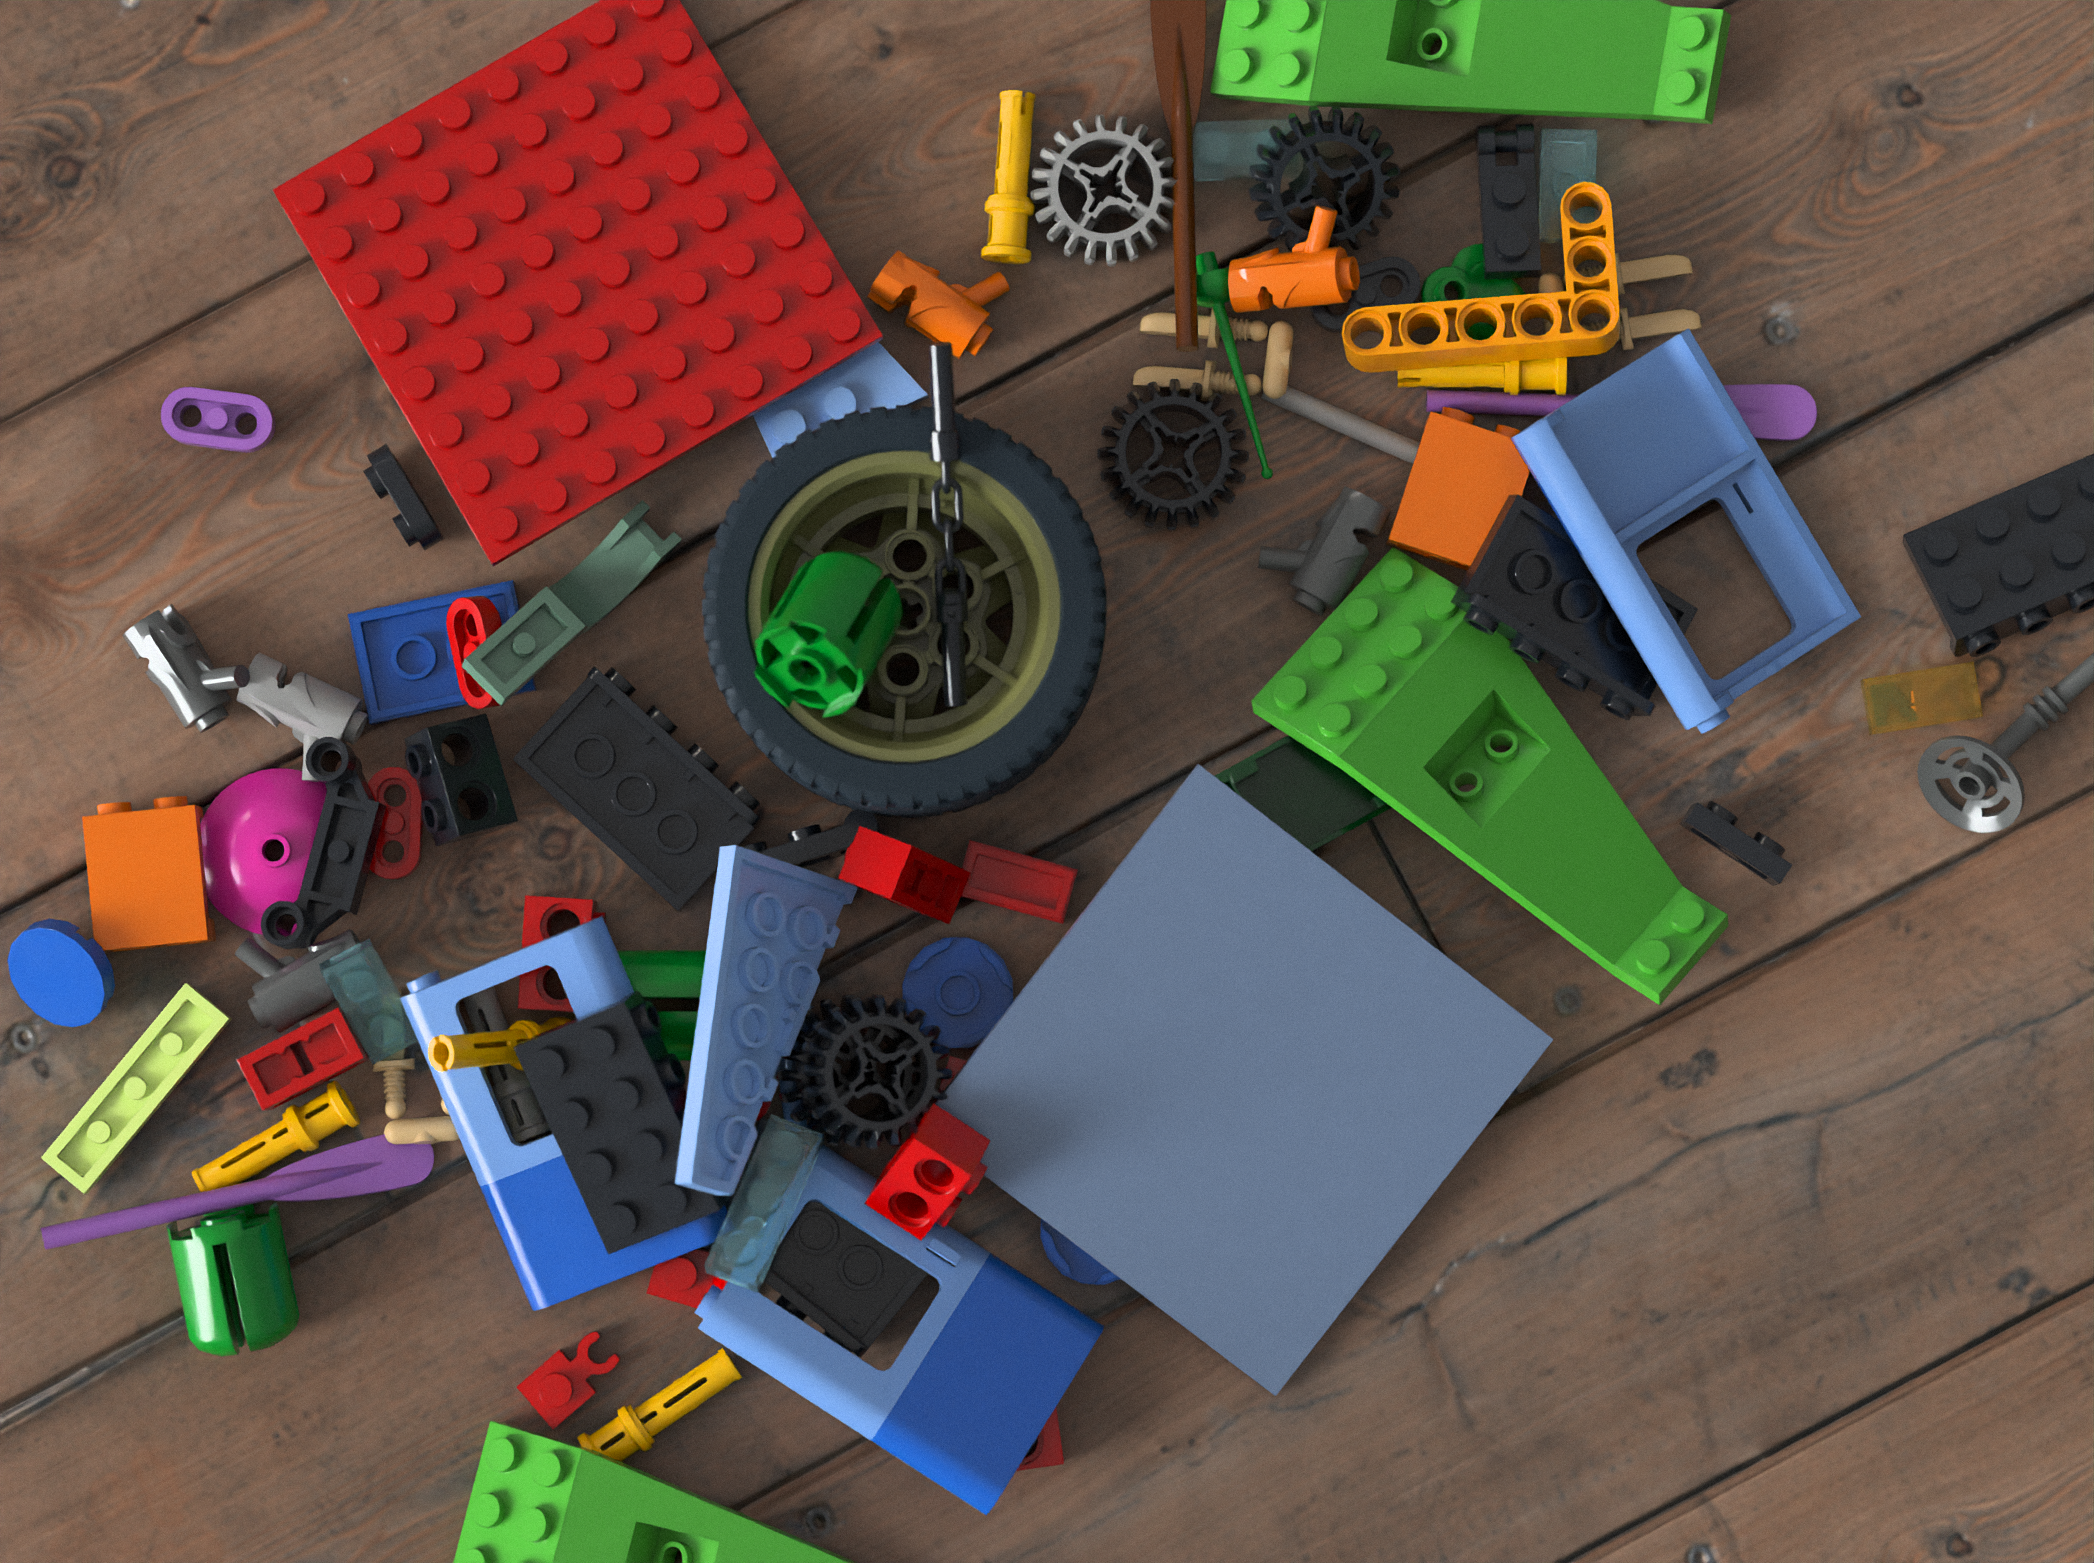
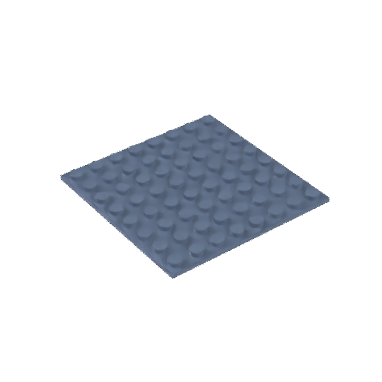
(1239, 1080)

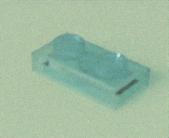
(1229, 148)
(369, 1000)

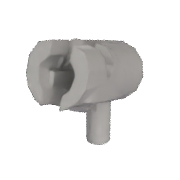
(305, 705)

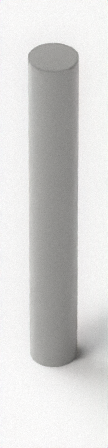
(1347, 423)

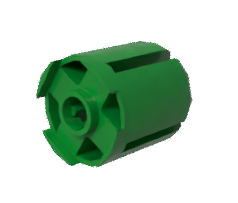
(828, 632)
(669, 976)
(235, 1280)

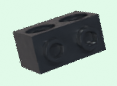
(473, 777)

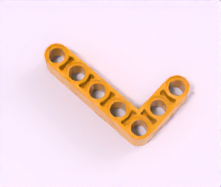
(1506, 313)

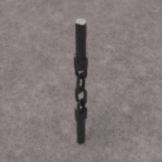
(950, 602)

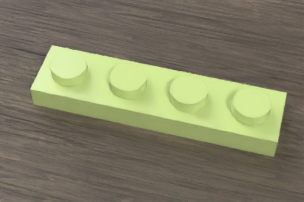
(136, 1088)

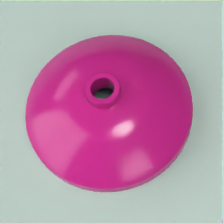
(235, 835)

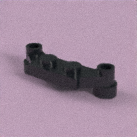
(339, 851)

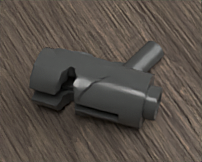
(1334, 557)
(184, 668)
(291, 986)

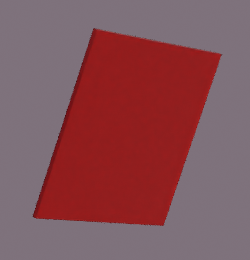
(576, 267)

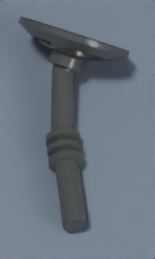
(1984, 760)

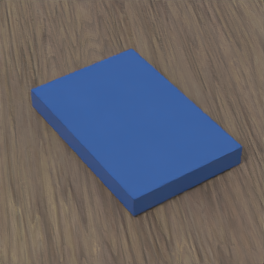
(408, 653)

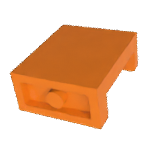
(1456, 488)
(147, 875)

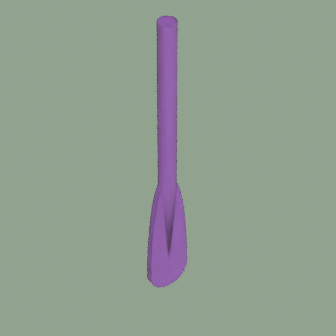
(1768, 410)
(338, 1173)

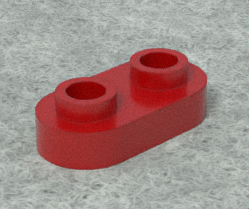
(468, 626)
(399, 824)

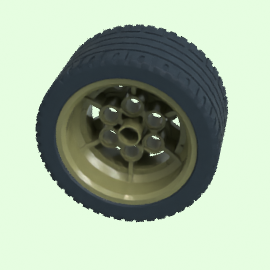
(1032, 555)

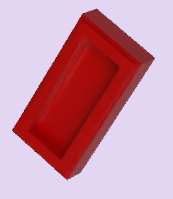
(1018, 882)

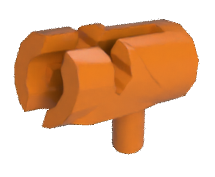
(1296, 278)
(935, 307)

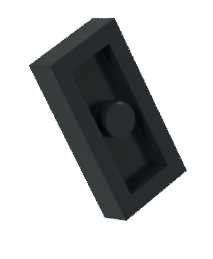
(1757, 854)

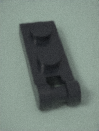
(1508, 203)
(812, 846)

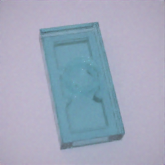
(1564, 160)

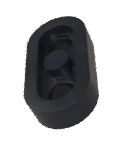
(1370, 293)
(414, 518)

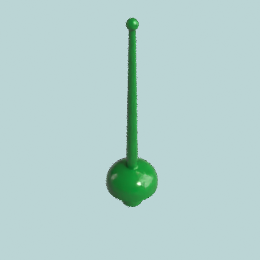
(1214, 293)

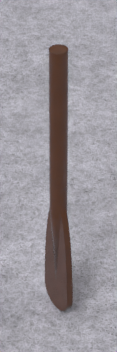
(1180, 69)

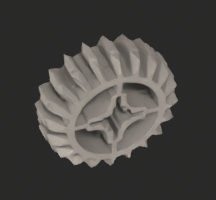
(1082, 175)

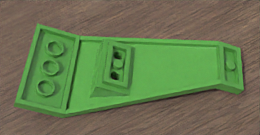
(1493, 56)
(1414, 712)
(575, 1505)

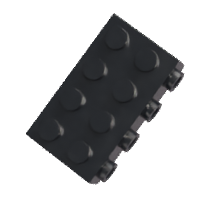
(2011, 559)
(1546, 601)
(639, 786)
(617, 1118)
(837, 1274)

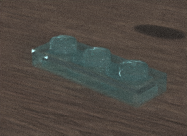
(764, 1203)

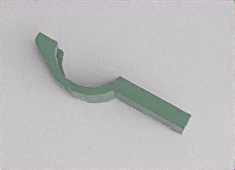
(569, 606)

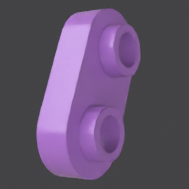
(219, 419)

